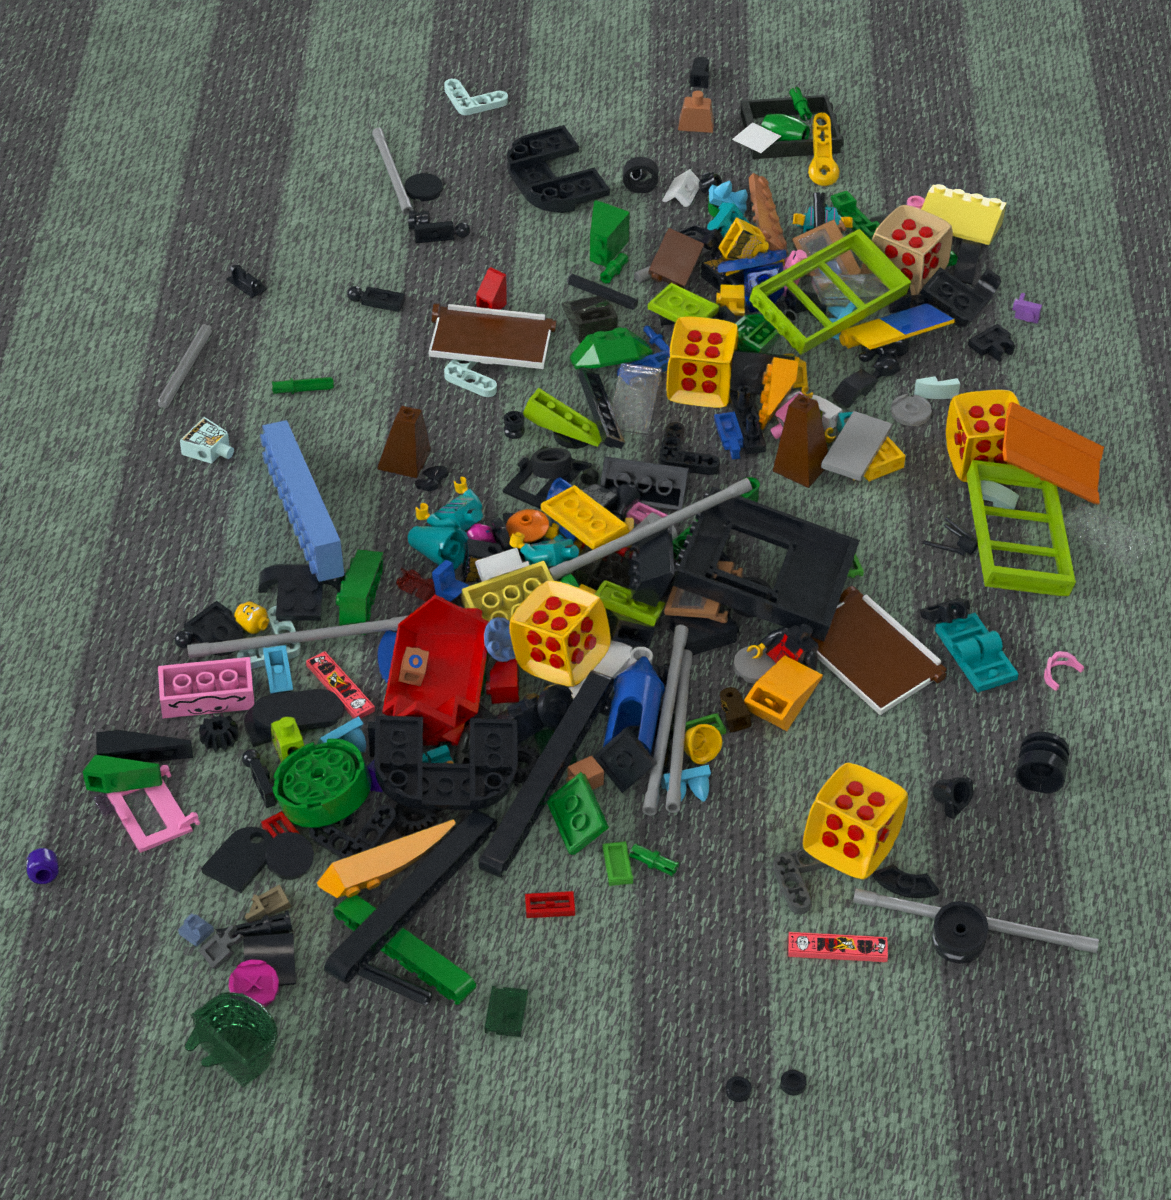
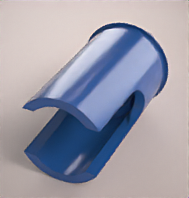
(636, 702)

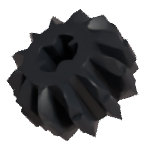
(218, 732)

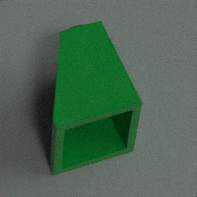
(608, 232)

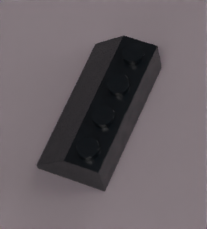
(657, 483)
(651, 567)

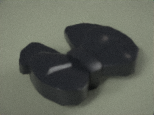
(434, 476)

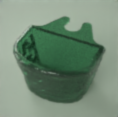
(235, 1034)

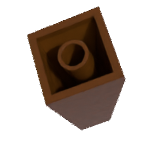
(801, 443)
(406, 444)

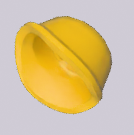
(702, 743)

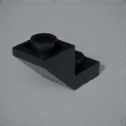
(797, 306)
(852, 386)

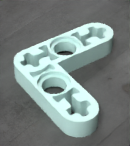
(472, 106)
(458, 374)
(276, 628)

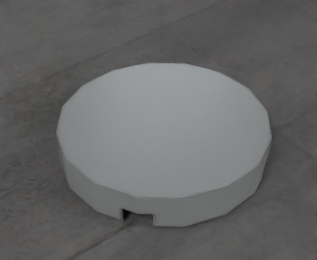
(905, 412)
(751, 668)

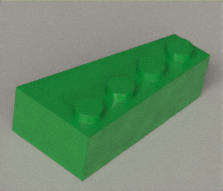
(359, 587)

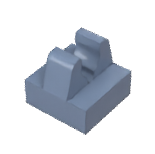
(195, 929)

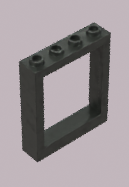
(761, 107)

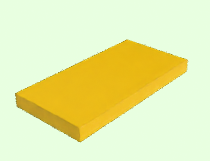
(584, 517)

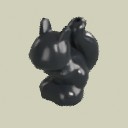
(886, 363)

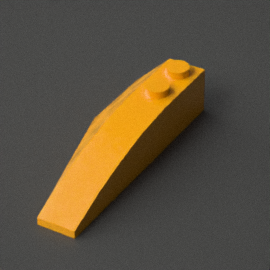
(380, 863)

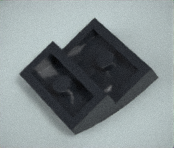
(276, 951)

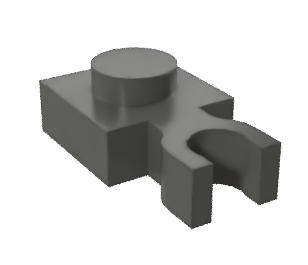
(219, 949)

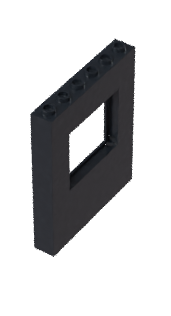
(809, 576)

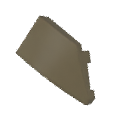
(268, 903)

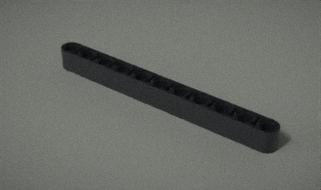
(546, 774)
(409, 897)

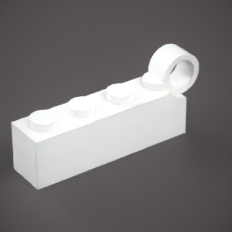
(616, 660)

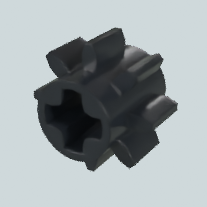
(709, 179)

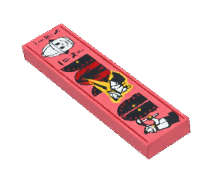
(339, 683)
(837, 947)

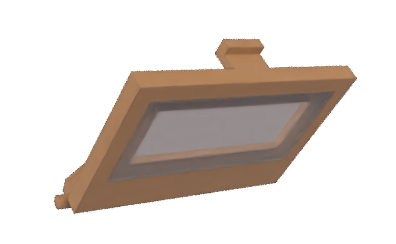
(822, 237)
(692, 605)

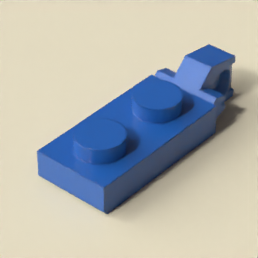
(729, 433)

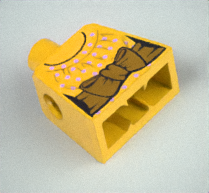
(743, 241)

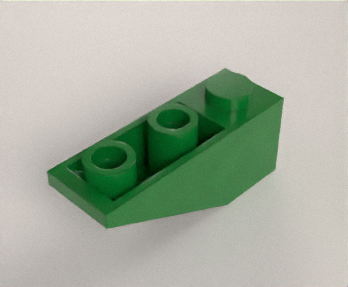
(118, 774)

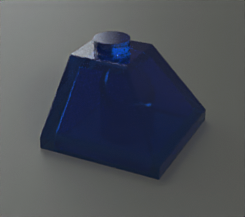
(757, 275)

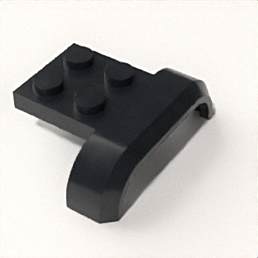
(957, 297)
(298, 591)

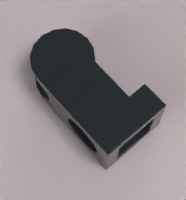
(700, 73)

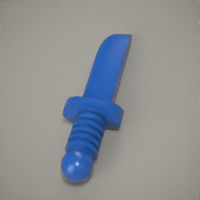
(657, 339)

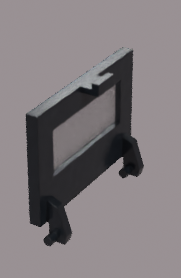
(533, 489)

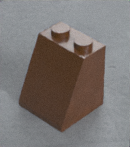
(675, 258)

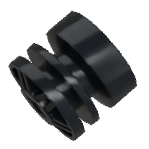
(1043, 762)

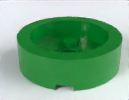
(321, 800)

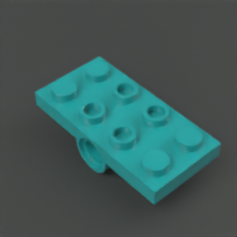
(977, 652)

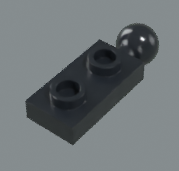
(439, 231)
(377, 298)
(191, 628)
(260, 775)

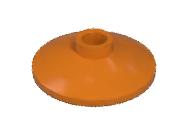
(530, 523)

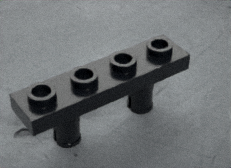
(748, 420)

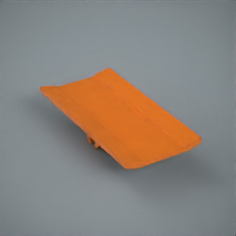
(1052, 452)

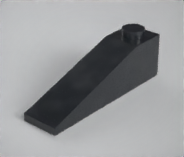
(142, 746)

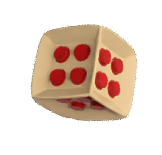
(915, 243)

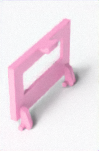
(152, 814)

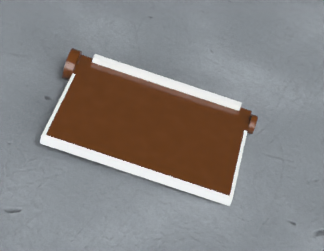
(490, 335)
(876, 653)

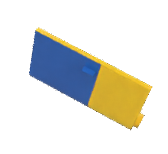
(895, 327)

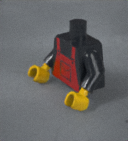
(791, 642)

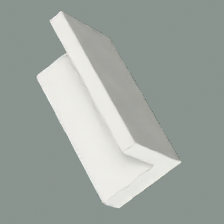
(683, 188)
(499, 564)

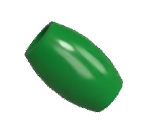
(786, 126)

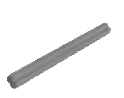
(184, 366)

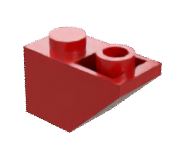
(492, 290)

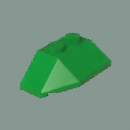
(756, 334)
(609, 349)

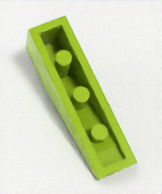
(560, 418)

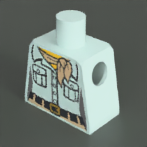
(206, 442)

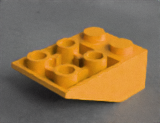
(778, 382)
(782, 692)

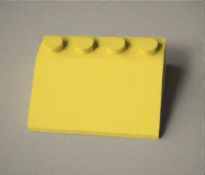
(968, 214)
(505, 592)

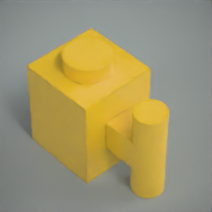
(733, 298)

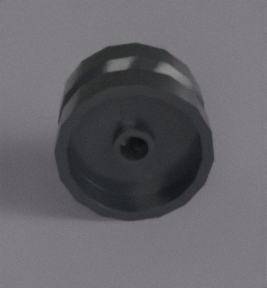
(960, 932)

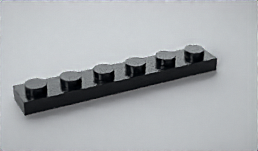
(601, 409)

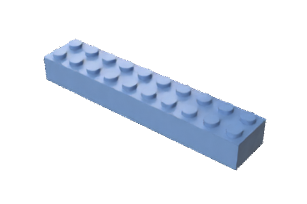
(302, 501)

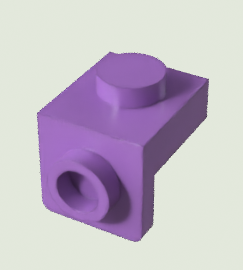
(1026, 310)

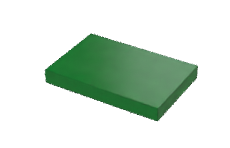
(577, 814)

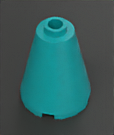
(439, 543)

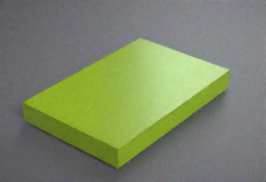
(677, 302)
(619, 600)

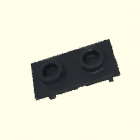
(245, 281)

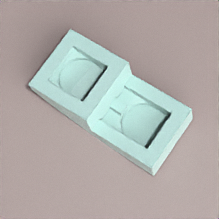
(935, 389)
(1000, 495)

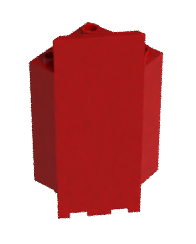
(452, 672)

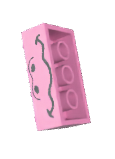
(206, 687)

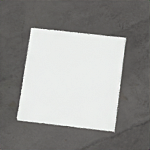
(756, 137)

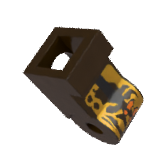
(737, 712)

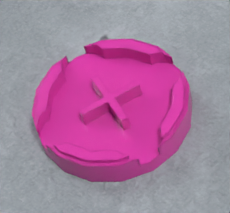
(255, 980)

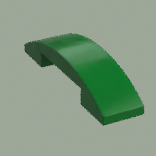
(846, 207)

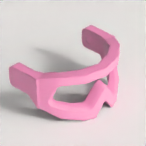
(1072, 661)

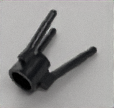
(966, 542)

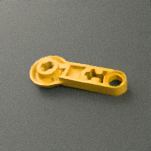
(823, 154)

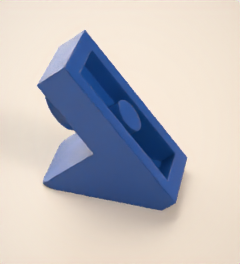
(446, 583)

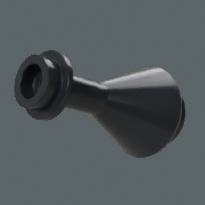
(627, 496)

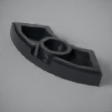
(905, 884)

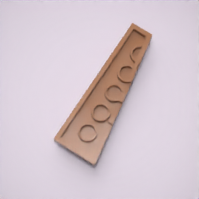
(765, 213)

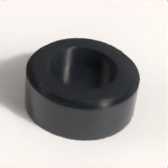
(793, 1082)
(738, 1089)

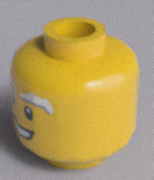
(252, 617)

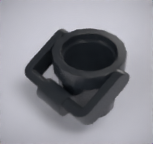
(954, 794)

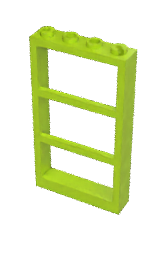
(867, 253)
(1012, 578)

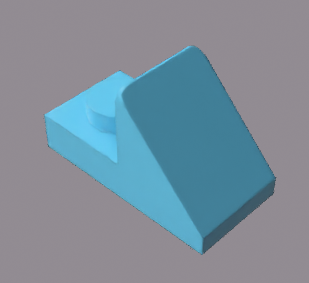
(277, 669)

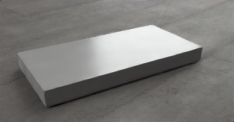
(856, 446)

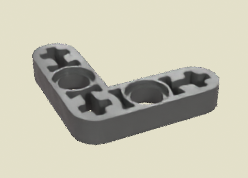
(794, 869)

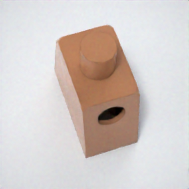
(696, 114)

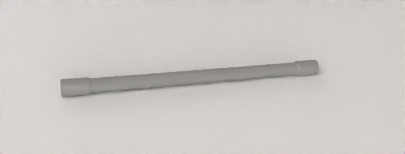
(731, 492)
(207, 649)
(674, 794)
(652, 795)
(1075, 941)

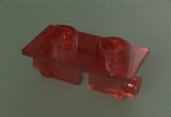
(413, 580)

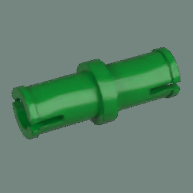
(800, 103)
(614, 268)
(654, 859)

